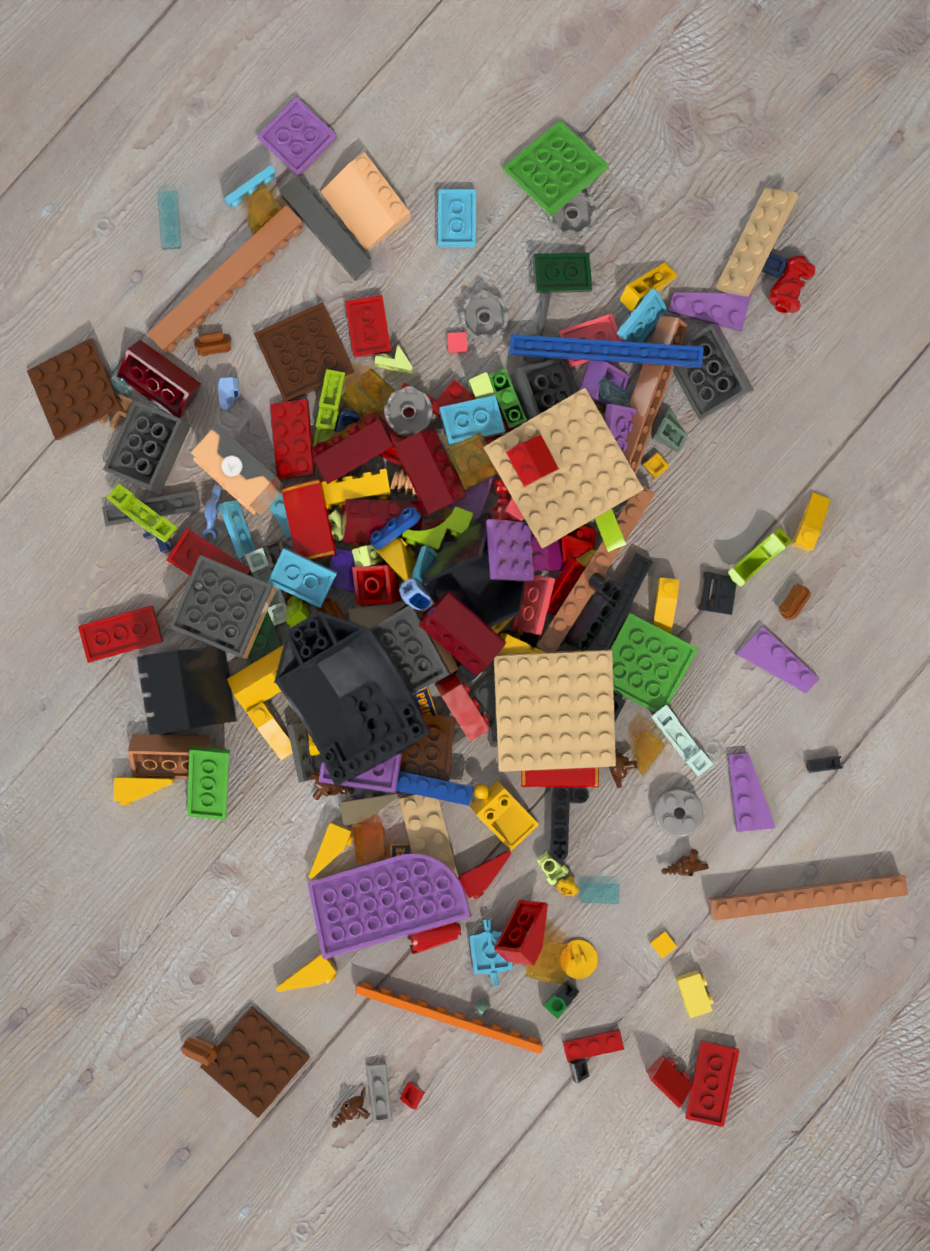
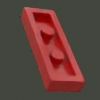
(564, 584)
(593, 1045)

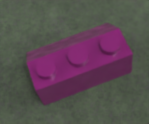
(548, 558)

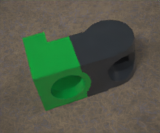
(561, 999)

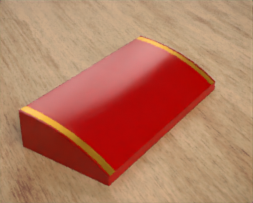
(309, 520)
(561, 777)

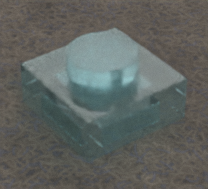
(121, 385)

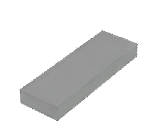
(379, 1093)

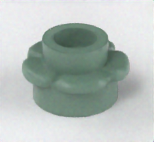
(481, 1007)

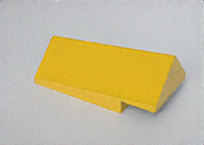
(256, 682)

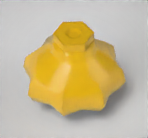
(567, 886)

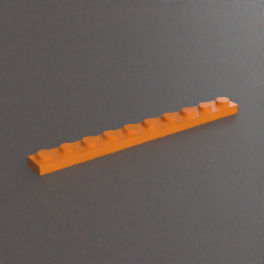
(441, 1014)

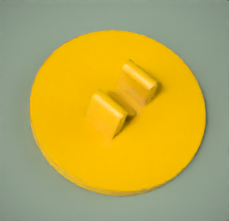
(582, 959)

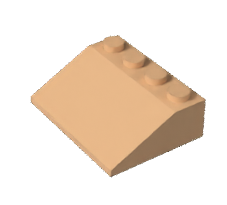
(366, 202)

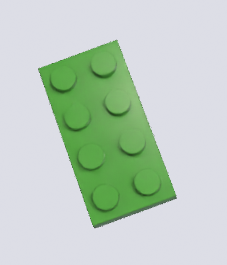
(208, 782)

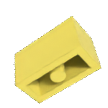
(694, 994)

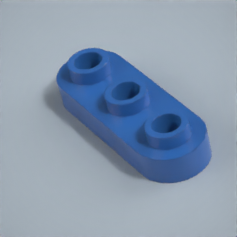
(395, 528)

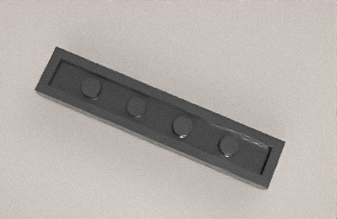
(163, 506)

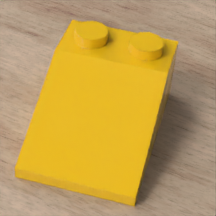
(399, 558)

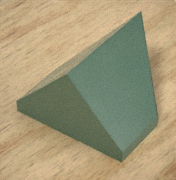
(670, 432)

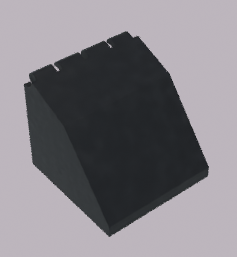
(465, 572)
(186, 689)

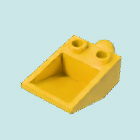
(502, 814)

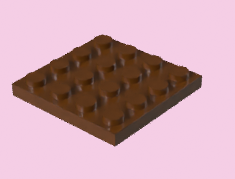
(302, 350)
(74, 389)
(434, 753)
(255, 1062)

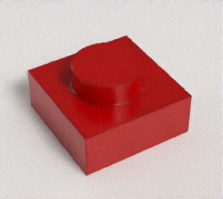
(412, 1095)

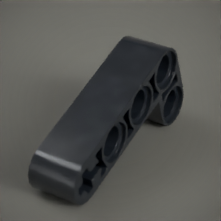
(596, 612)
(564, 821)

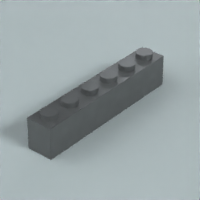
(325, 228)

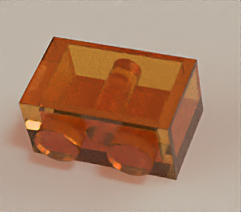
(369, 842)

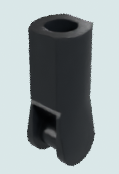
(821, 764)

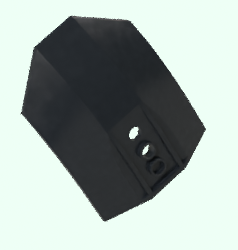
(325, 677)

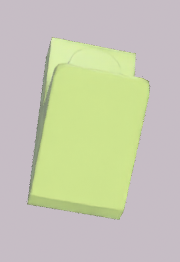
(398, 364)
(481, 386)
(366, 556)

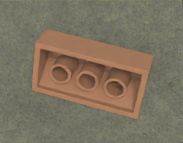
(162, 755)

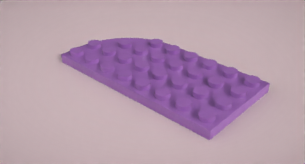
(385, 902)

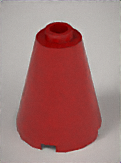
(434, 937)

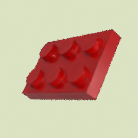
(368, 326)

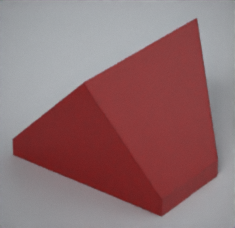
(578, 543)

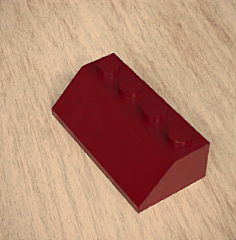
(158, 379)
(352, 446)
(430, 470)
(365, 517)
(461, 633)

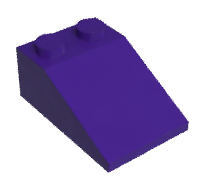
(342, 564)

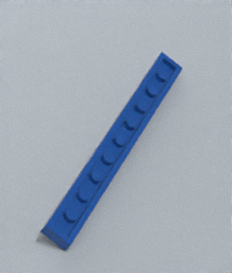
(606, 350)

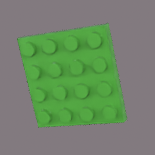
(555, 168)
(648, 663)

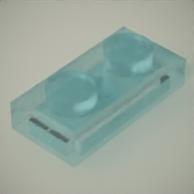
(614, 393)
(599, 893)

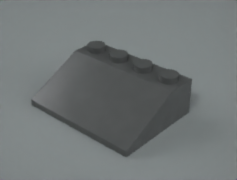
(720, 378)
(543, 385)
(147, 447)

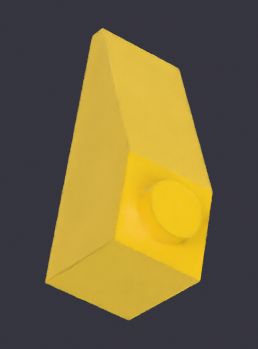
(656, 279)
(811, 523)
(665, 603)
(271, 729)
(134, 788)
(334, 842)
(311, 974)

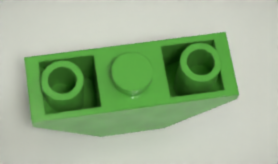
(507, 399)

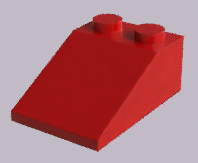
(524, 933)

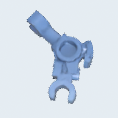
(211, 512)

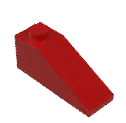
(481, 876)

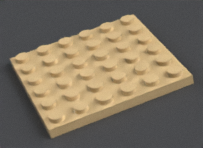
(590, 472)
(555, 710)

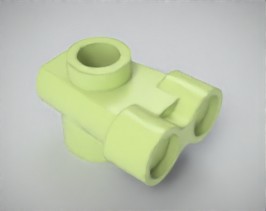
(336, 523)
(553, 870)

